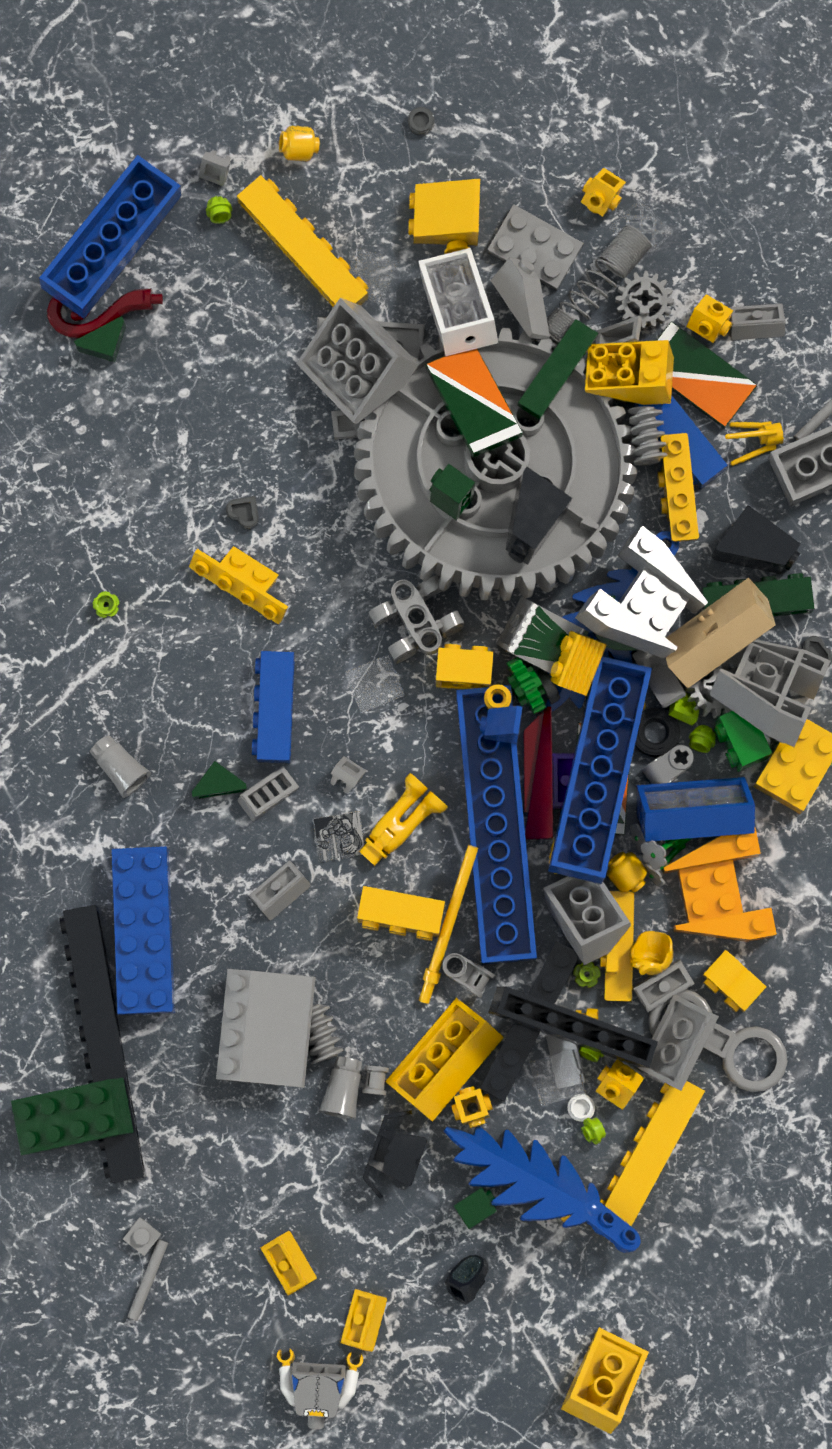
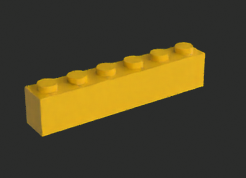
(300, 244)
(652, 1150)

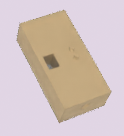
(719, 632)

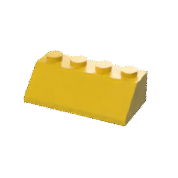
(444, 1059)

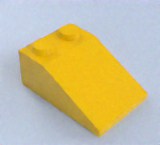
(605, 1381)

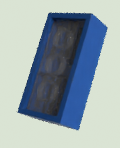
(695, 809)

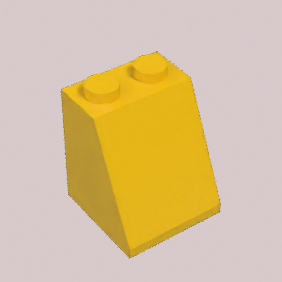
(445, 212)

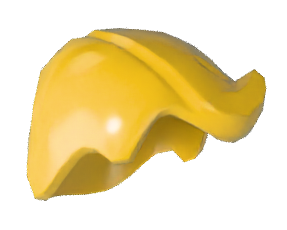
(652, 953)

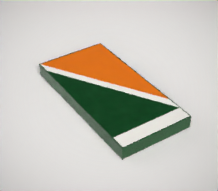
(705, 377)
(474, 401)

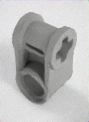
(665, 769)
(468, 974)

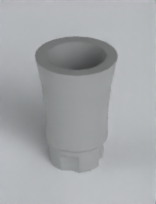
(119, 766)
(342, 1089)

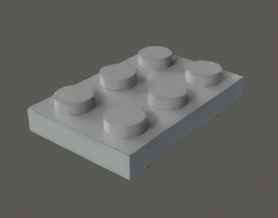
(537, 242)
(680, 1041)

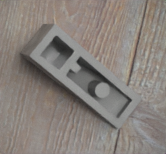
(523, 295)

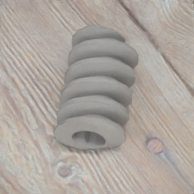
(647, 435)
(321, 1037)

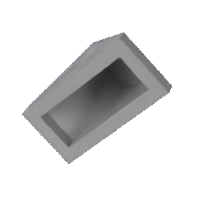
(620, 332)

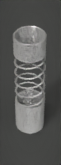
(619, 258)

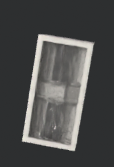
(458, 302)

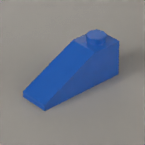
(502, 724)

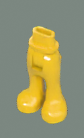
(389, 831)

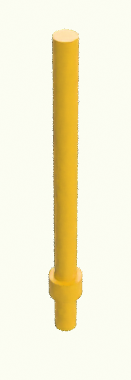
(432, 974)

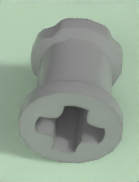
(375, 1080)

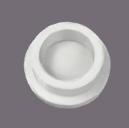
(581, 1107)

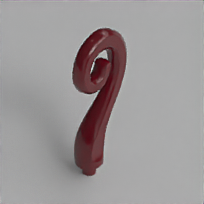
(131, 301)

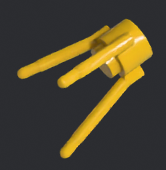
(768, 434)

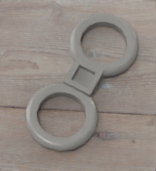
(724, 1042)

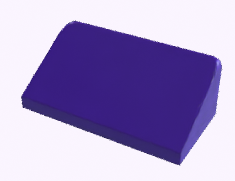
(560, 775)

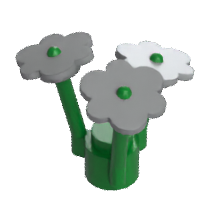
(655, 854)

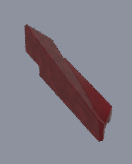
(538, 777)

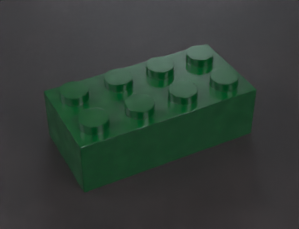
(72, 1116)

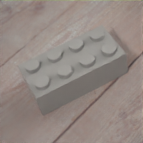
(804, 466)

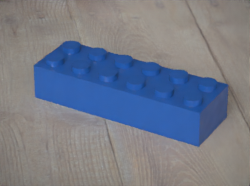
(110, 236)
(143, 931)

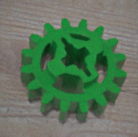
(526, 685)

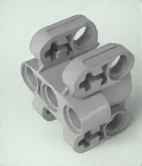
(443, 627)

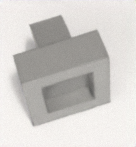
(214, 168)
(347, 772)

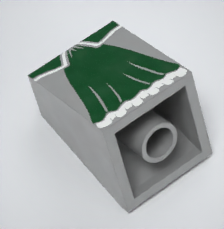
(536, 634)

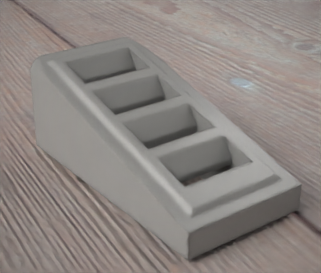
(249, 807)

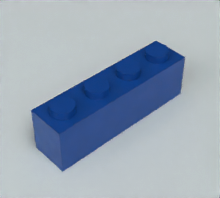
(705, 460)
(275, 707)

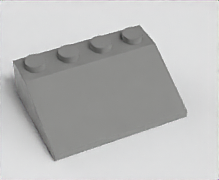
(356, 361)
(265, 1028)

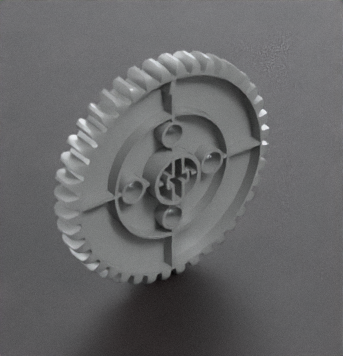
(573, 446)

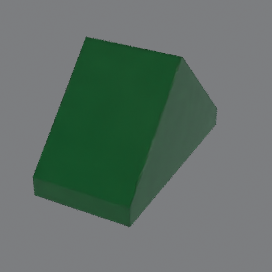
(103, 341)
(218, 782)

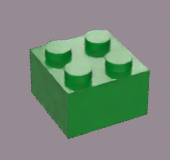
(743, 741)

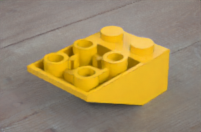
(631, 371)

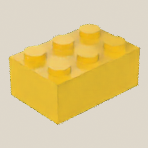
(797, 771)
(400, 913)

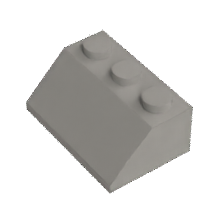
(586, 916)

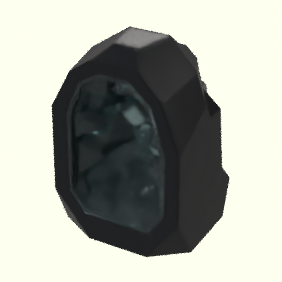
(467, 1278)

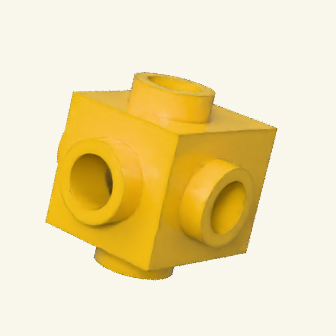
(602, 192)
(710, 319)
(618, 1083)
(466, 1097)

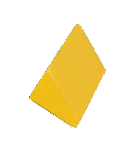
(288, 1262)
(363, 1320)

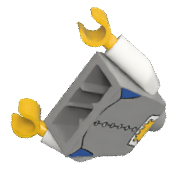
(317, 1388)

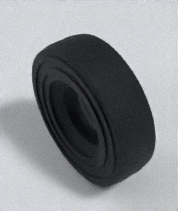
(672, 732)

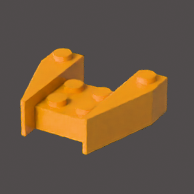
(713, 894)

